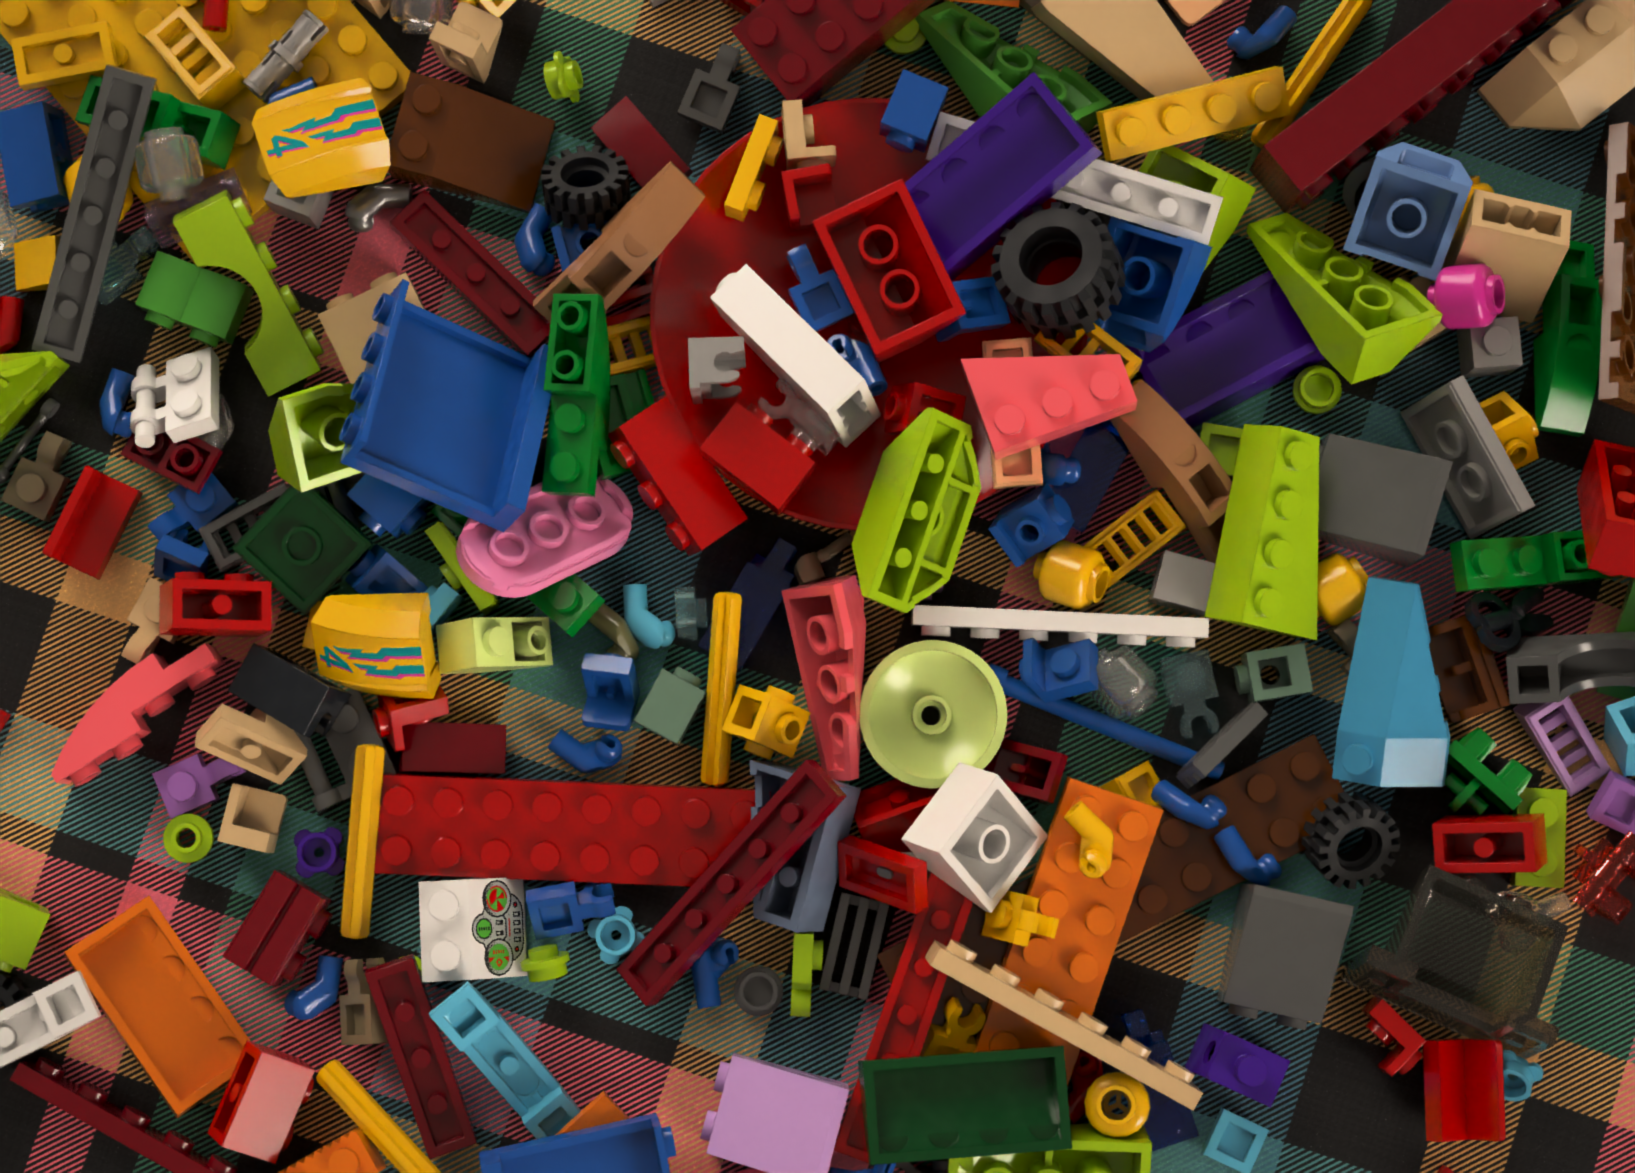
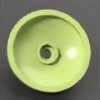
(940, 677)

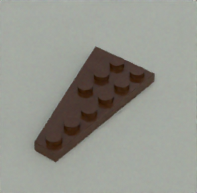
(1618, 275)

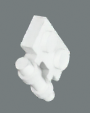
(190, 398)

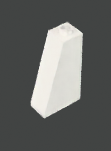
(796, 353)

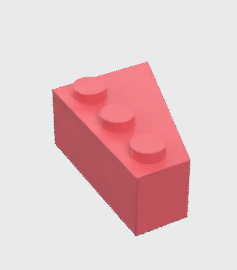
(1045, 396)

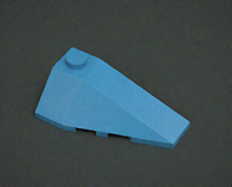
(1391, 705)

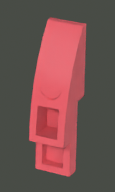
(115, 720)

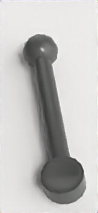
(47, 410)

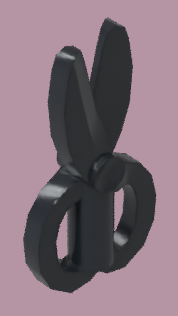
(1508, 617)

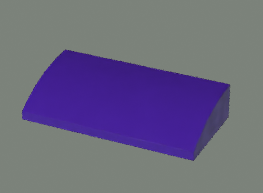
(998, 170)
(1229, 351)

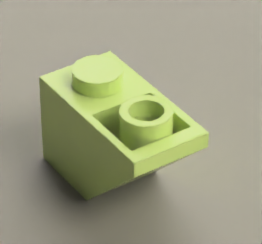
(493, 644)

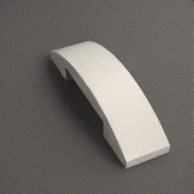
(45, 1017)

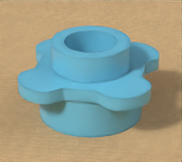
(602, 932)
(1519, 1076)

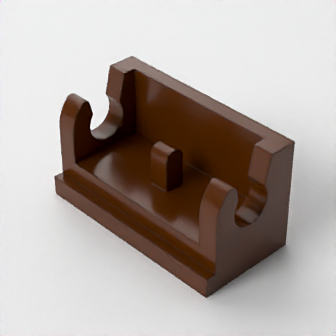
(1465, 671)

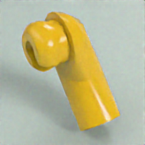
(1096, 840)

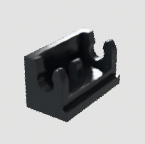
(288, 691)

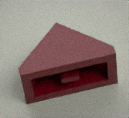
(1029, 770)

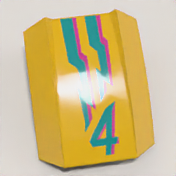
(323, 139)
(377, 644)

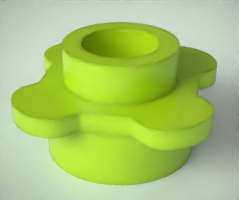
(563, 77)

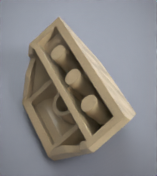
(1568, 70)

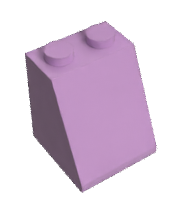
(774, 1117)

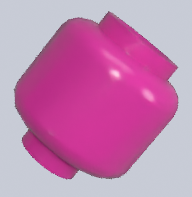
(1467, 296)

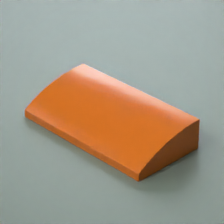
(160, 1005)

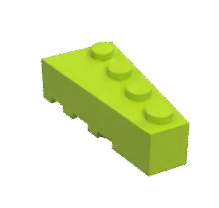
(1270, 535)

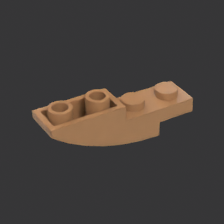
(628, 240)
(1180, 463)

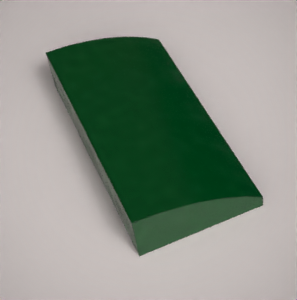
(965, 1104)

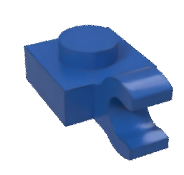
(818, 297)
(193, 508)
(562, 909)

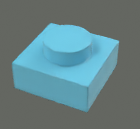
(442, 603)
(1234, 1141)

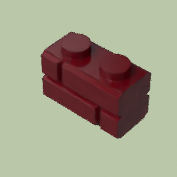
(279, 928)

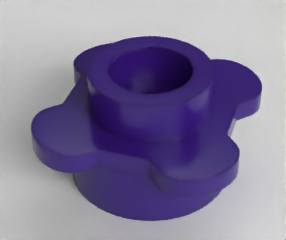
(308, 862)

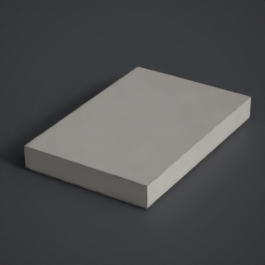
(1482, 478)

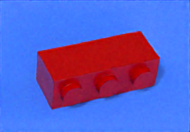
(676, 477)
(1608, 508)

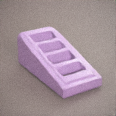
(1530, 713)

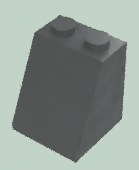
(1378, 498)
(1283, 954)

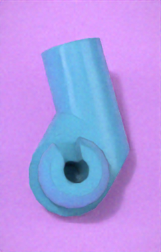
(642, 623)

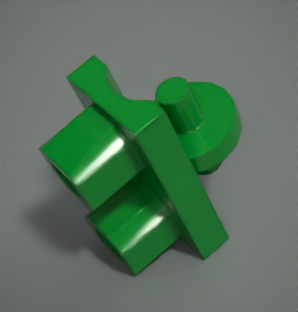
(1499, 789)

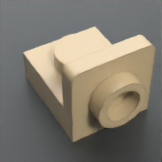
(798, 132)

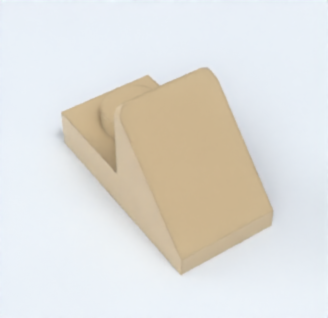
(467, 41)
(252, 742)

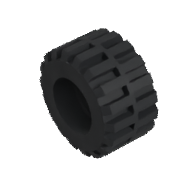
(1041, 240)

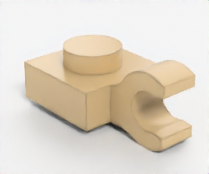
(145, 616)

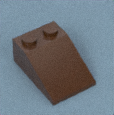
(469, 144)

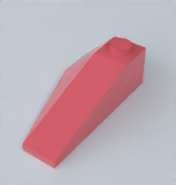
(830, 652)

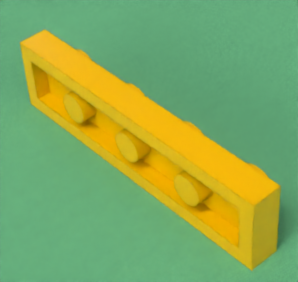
(1193, 113)

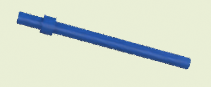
(1101, 723)

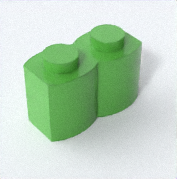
(194, 299)

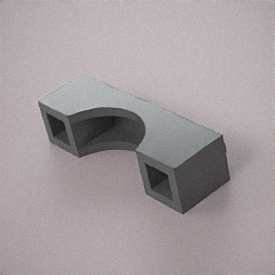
(1560, 665)

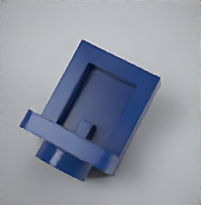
(610, 691)

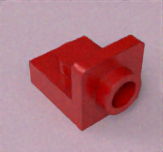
(911, 399)
(397, 712)
(1389, 1027)

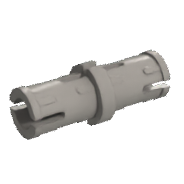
(285, 55)

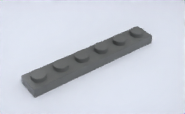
(94, 213)

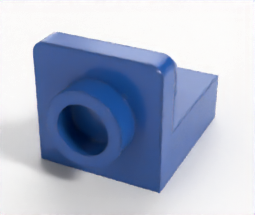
(983, 308)
(382, 574)
(1059, 670)

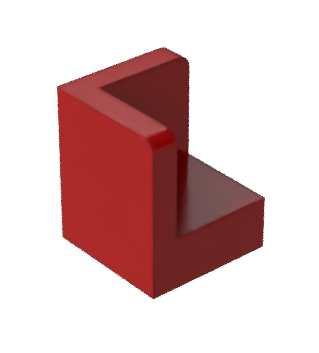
(807, 195)

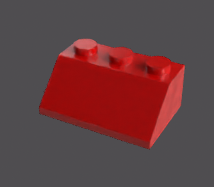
(889, 270)

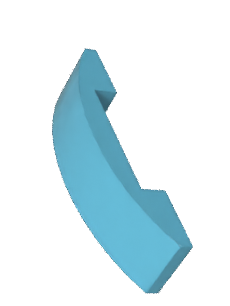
(505, 1060)

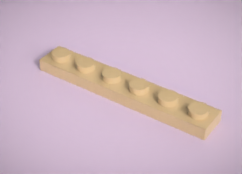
(1046, 1012)

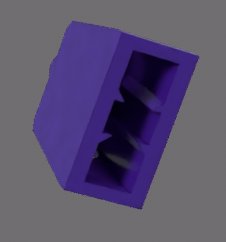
(1237, 1064)

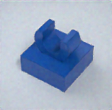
(176, 556)

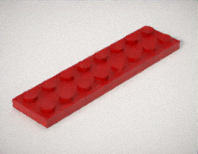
(555, 829)

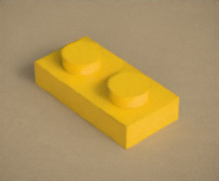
(63, 55)
(746, 188)

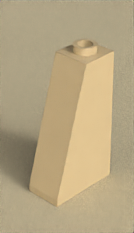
(1128, 41)

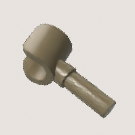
(809, 567)

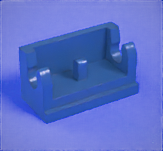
(35, 156)

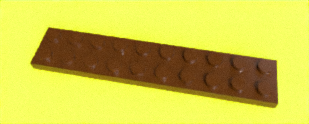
(1184, 863)

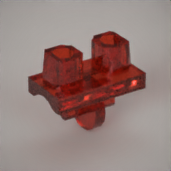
(1600, 892)

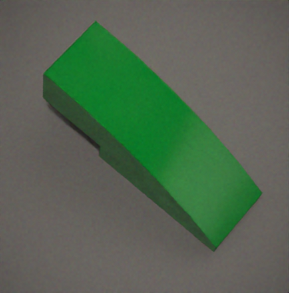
(210, 127)

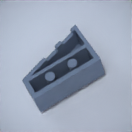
(804, 886)

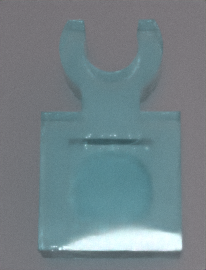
(690, 613)
(1190, 682)

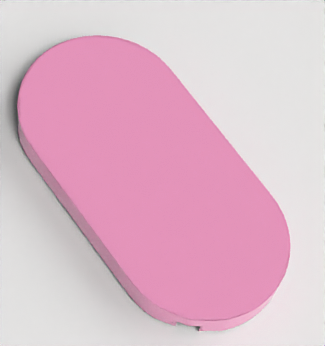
(547, 541)

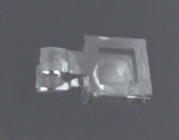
(807, 422)

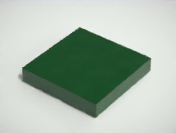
(302, 546)

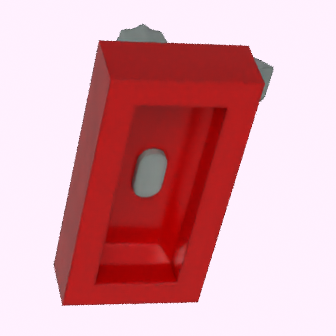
(883, 874)

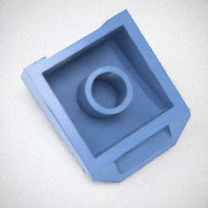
(1410, 208)

